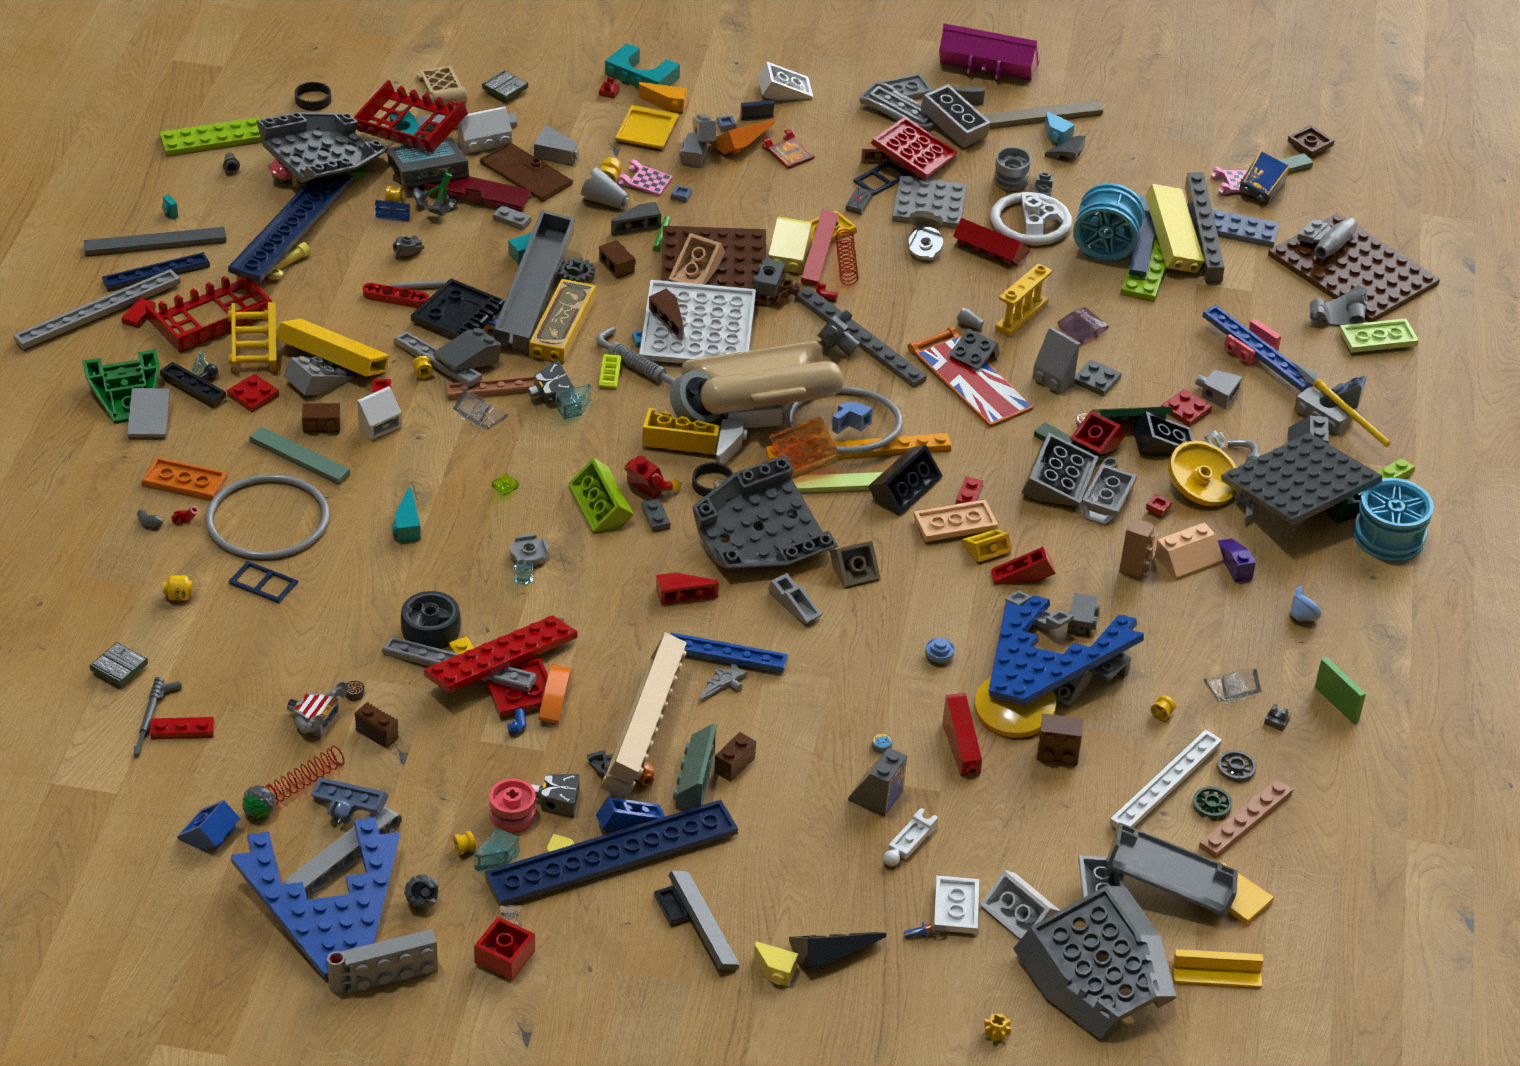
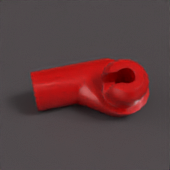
(828, 295)
(184, 515)

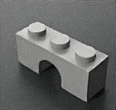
(704, 127)
(1310, 404)

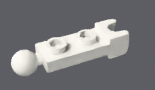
(910, 838)

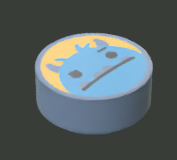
(881, 742)

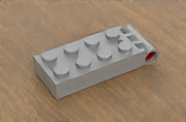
(382, 962)

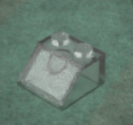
(478, 411)
(1234, 685)

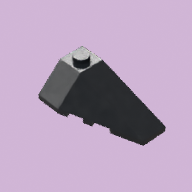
(820, 950)

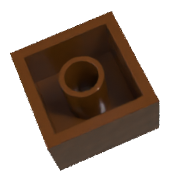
(1060, 739)

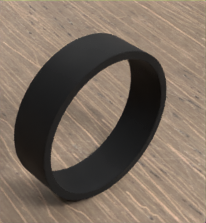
(312, 105)
(705, 468)

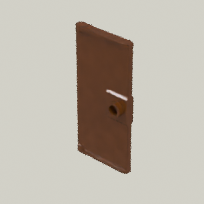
(526, 171)

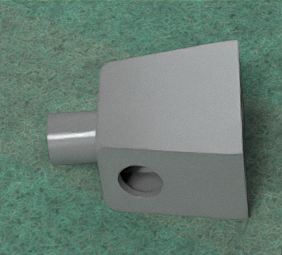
(1219, 387)

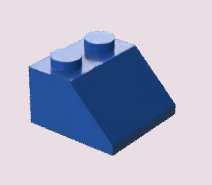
(210, 826)

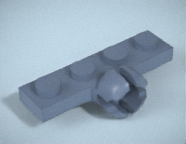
(348, 798)

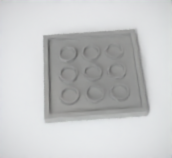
(934, 196)

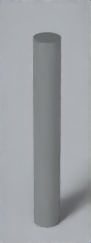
(420, 285)

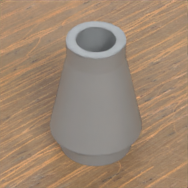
(968, 318)

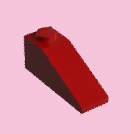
(1026, 568)
(682, 587)

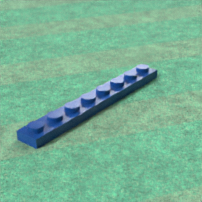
(1263, 351)

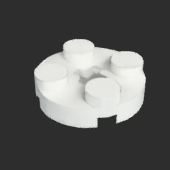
(926, 252)

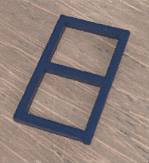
(857, 180)
(233, 581)

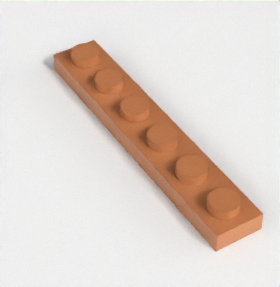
(1245, 818)

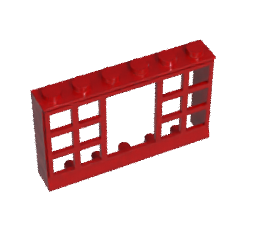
(452, 113)
(201, 334)

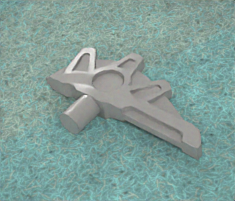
(722, 680)

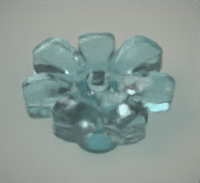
(199, 362)

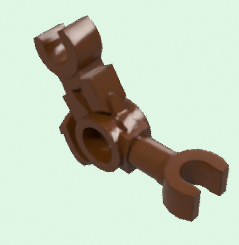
(787, 288)

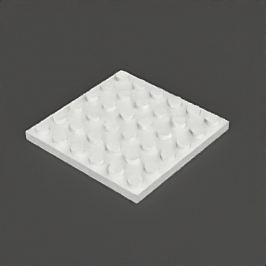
(714, 322)

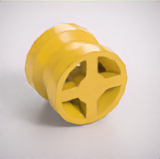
(394, 194)
(422, 367)
(1163, 707)
(464, 843)

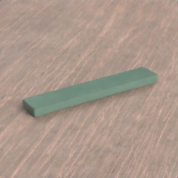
(299, 455)

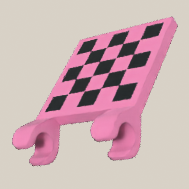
(1232, 177)
(645, 179)

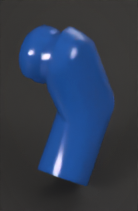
(518, 725)

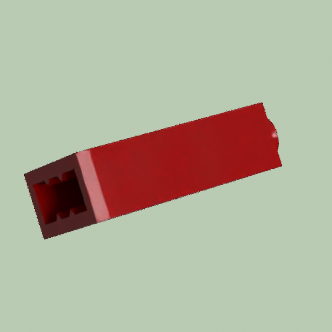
(962, 734)

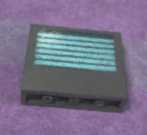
(423, 167)

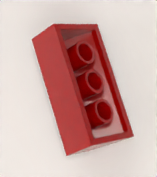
(990, 241)

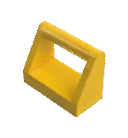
(987, 544)

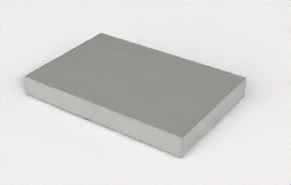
(911, 86)
(148, 413)

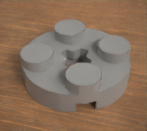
(538, 547)

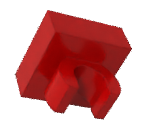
(609, 88)

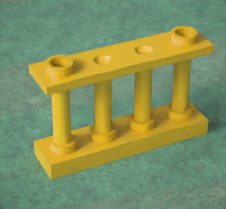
(1027, 308)
(269, 344)

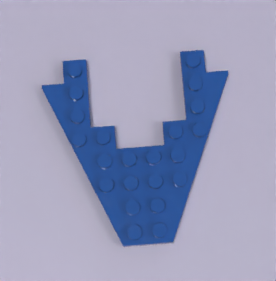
(1026, 672)
(326, 922)

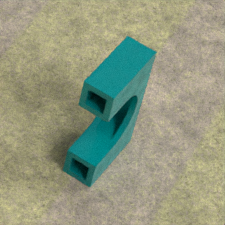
(622, 63)

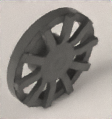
(1236, 765)

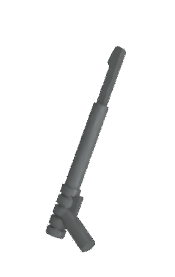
(157, 692)

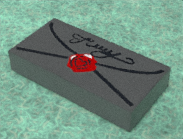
(859, 200)

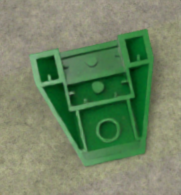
(115, 381)

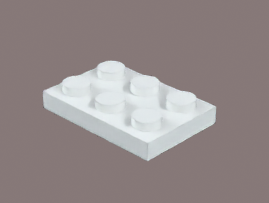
(956, 904)

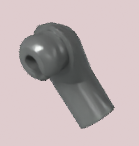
(149, 521)

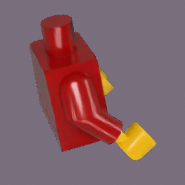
(648, 477)

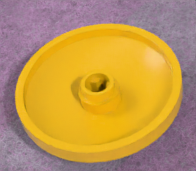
(1197, 473)
(1010, 718)

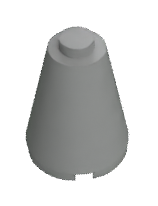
(604, 190)

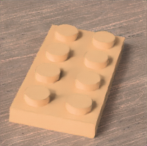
(955, 520)

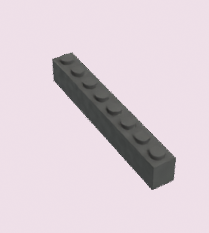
(1204, 226)

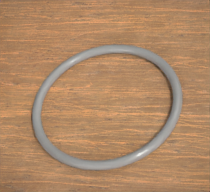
(867, 393)
(269, 554)

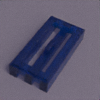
(393, 212)

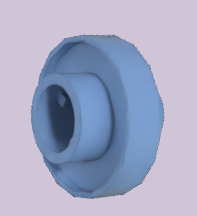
(939, 650)

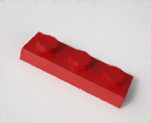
(182, 727)

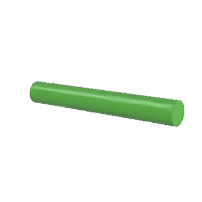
(658, 241)

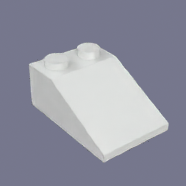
(783, 84)

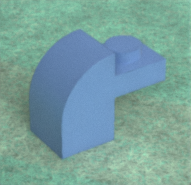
(853, 415)

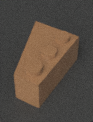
(1137, 549)

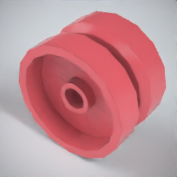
(512, 805)

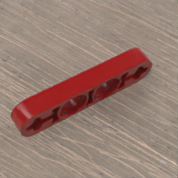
(376, 292)

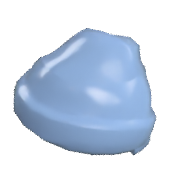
(1303, 608)

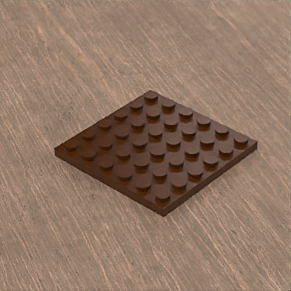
(740, 263)

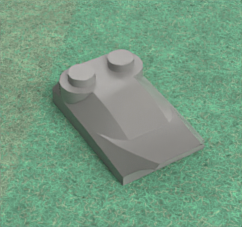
(1107, 494)

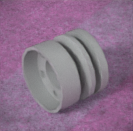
(1012, 168)

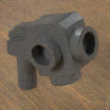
(407, 245)

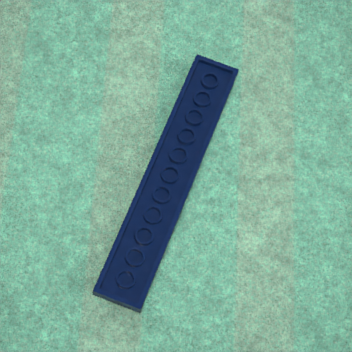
(288, 227)
(610, 853)

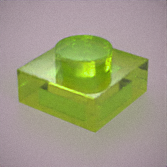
(505, 484)

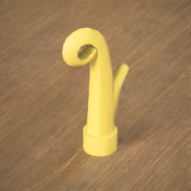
(301, 251)

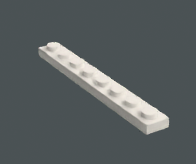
(1167, 780)

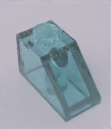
(573, 401)
(497, 850)

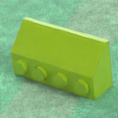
(600, 497)

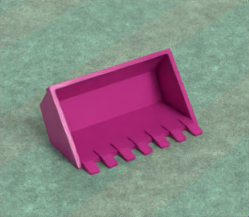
(988, 52)

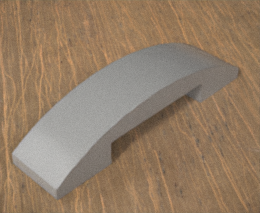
(1048, 619)

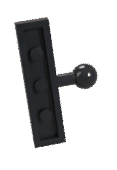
(195, 384)

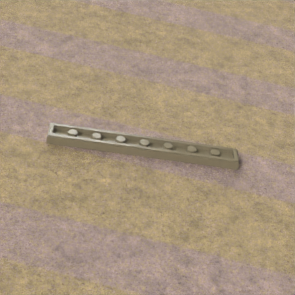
(1039, 114)

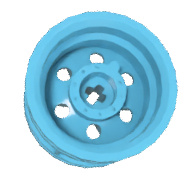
(1108, 222)
(1393, 519)

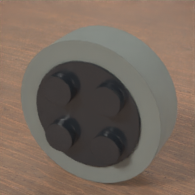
(686, 397)

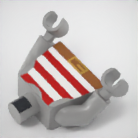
(317, 711)

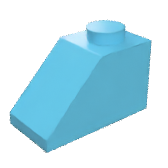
(1058, 129)

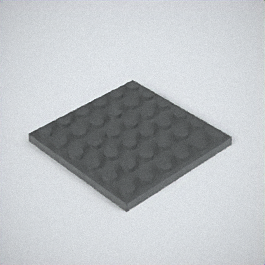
(1301, 478)

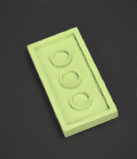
(1378, 335)

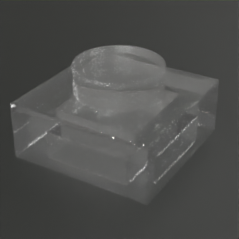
(512, 914)

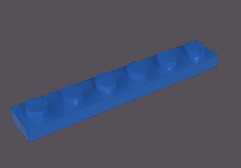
(734, 653)

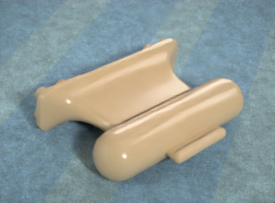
(766, 377)

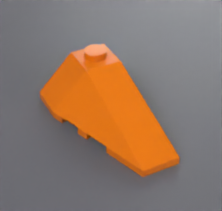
(736, 139)

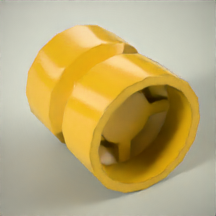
(611, 167)

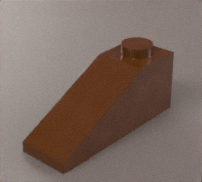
(666, 309)

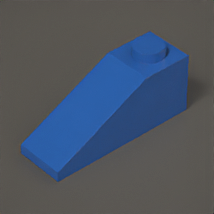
(622, 813)

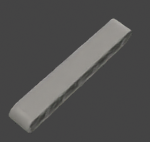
(339, 855)

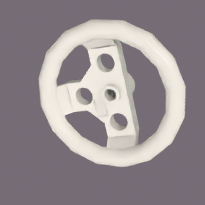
(1036, 211)

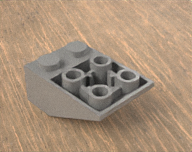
(315, 375)

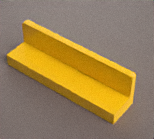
(1217, 968)

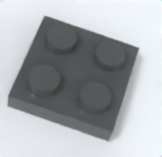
(1097, 377)

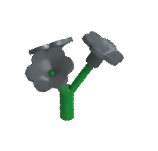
(440, 205)

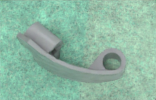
(1341, 311)

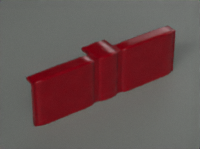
(485, 191)

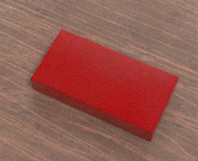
(137, 313)

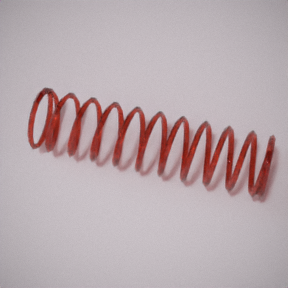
(846, 256)
(309, 778)

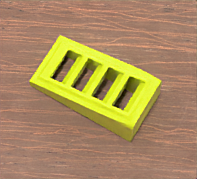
(610, 370)

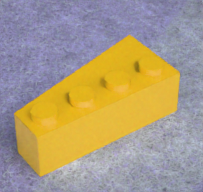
(679, 433)

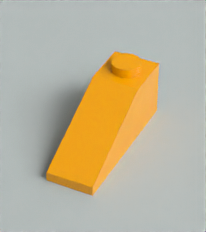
(664, 96)

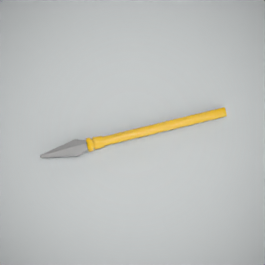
(1313, 379)

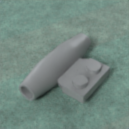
(1328, 238)

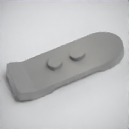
(895, 104)

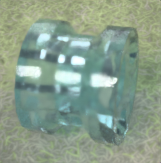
(523, 572)

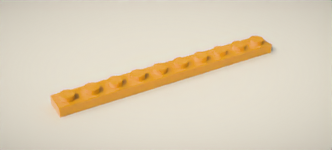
(899, 445)

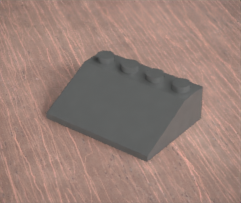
(1059, 472)

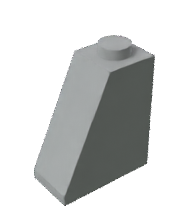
(555, 147)

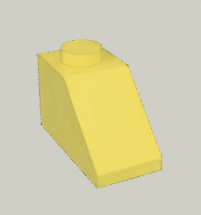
(776, 963)

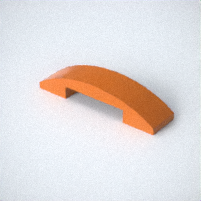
(554, 693)

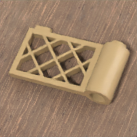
(447, 93)

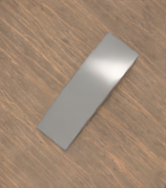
(794, 599)

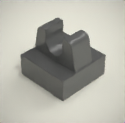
(1277, 718)

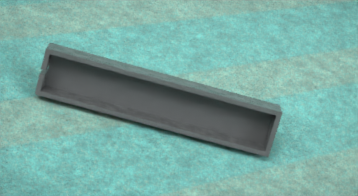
(534, 280)

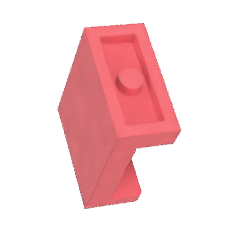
(1244, 352)

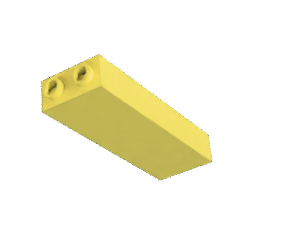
(1174, 228)

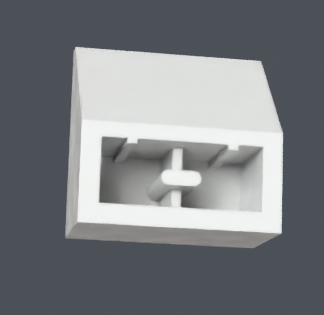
(379, 413)

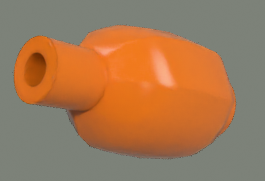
(647, 775)

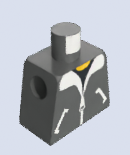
(549, 381)
(559, 793)

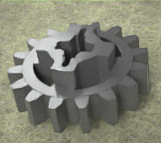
(576, 270)

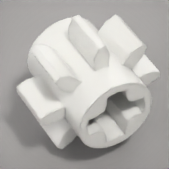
(1215, 439)

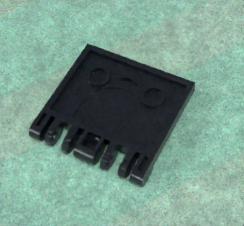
(457, 309)

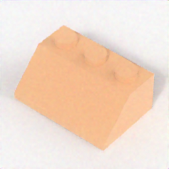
(1189, 551)

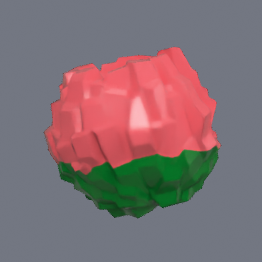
(280, 172)

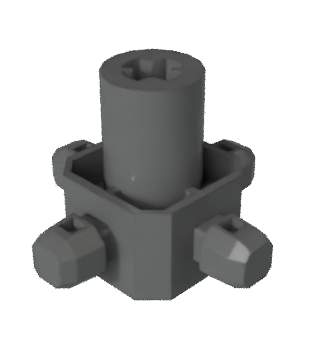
(836, 334)

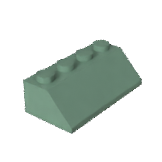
(696, 769)

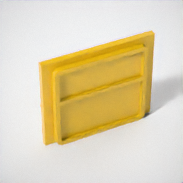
(647, 127)

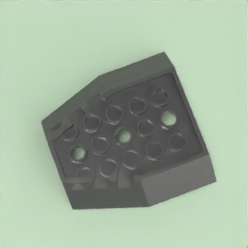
(317, 144)
(762, 498)
(1081, 986)

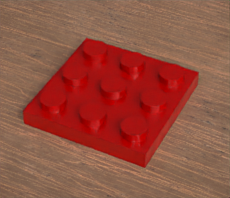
(511, 699)

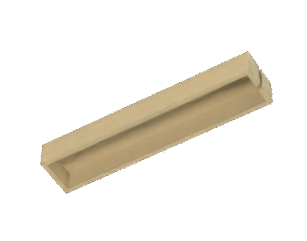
(644, 716)

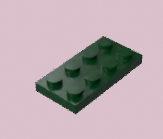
(1126, 413)

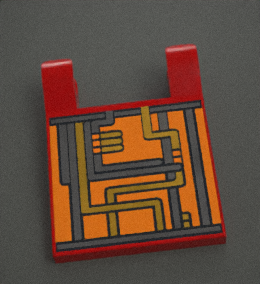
(789, 152)

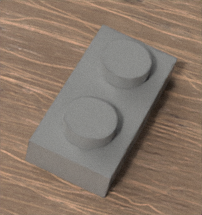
(512, 217)

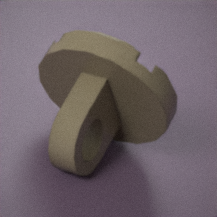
(925, 219)

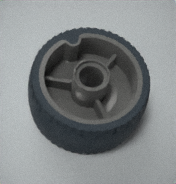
(431, 619)

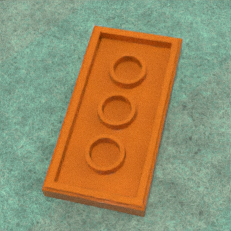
(184, 479)

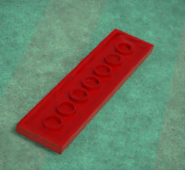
(500, 653)

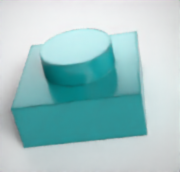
(170, 206)

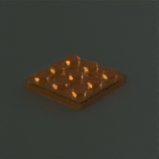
(806, 446)

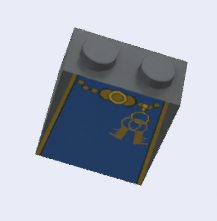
(1264, 177)
(881, 783)

